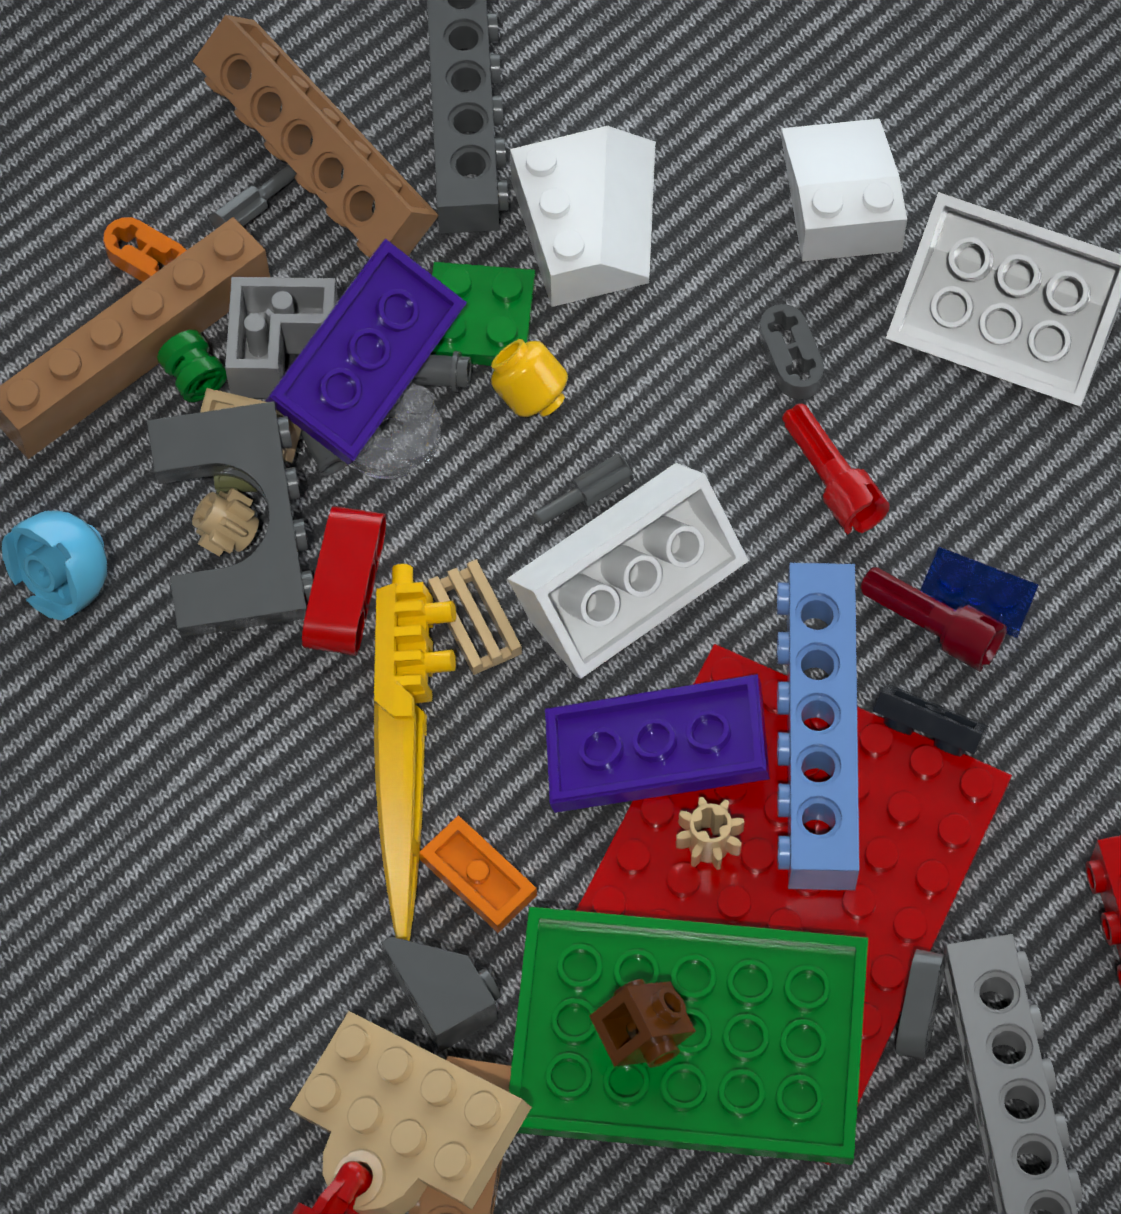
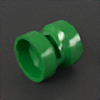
(189, 362)

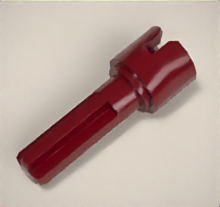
(962, 632)

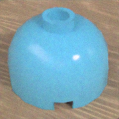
(57, 561)

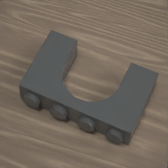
(246, 446)

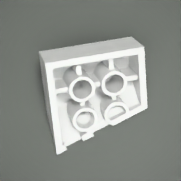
(587, 210)

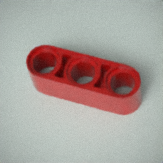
(344, 580)

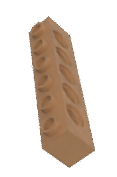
(244, 48)

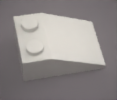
(844, 190)

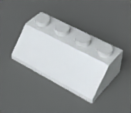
(629, 568)

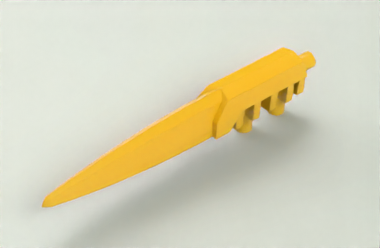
(400, 681)

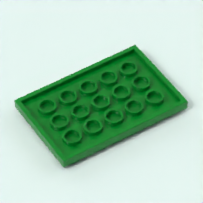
(757, 1078)

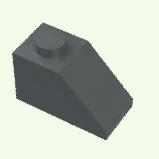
(442, 990)

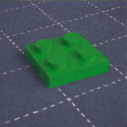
(495, 309)

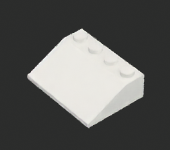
(1009, 299)

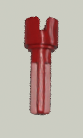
(848, 491)

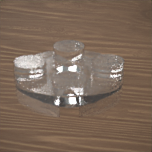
(408, 447)

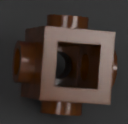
(643, 1024)

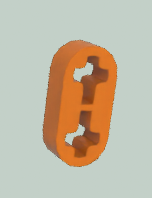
(151, 244)

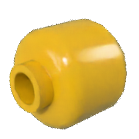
(529, 378)

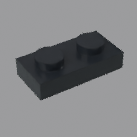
(909, 712)

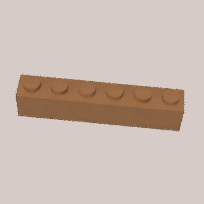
(126, 338)

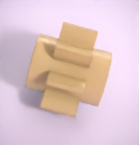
(225, 522)
(720, 822)

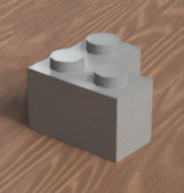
(268, 322)

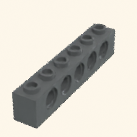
(462, 201)

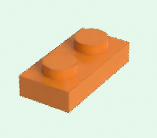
(478, 874)

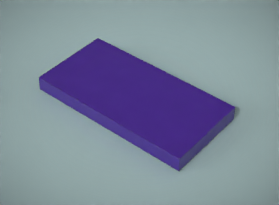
(366, 352)
(656, 743)

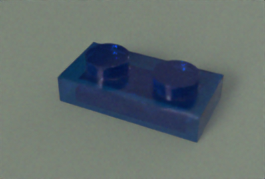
(965, 582)

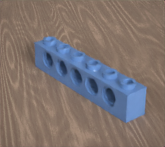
(832, 858)

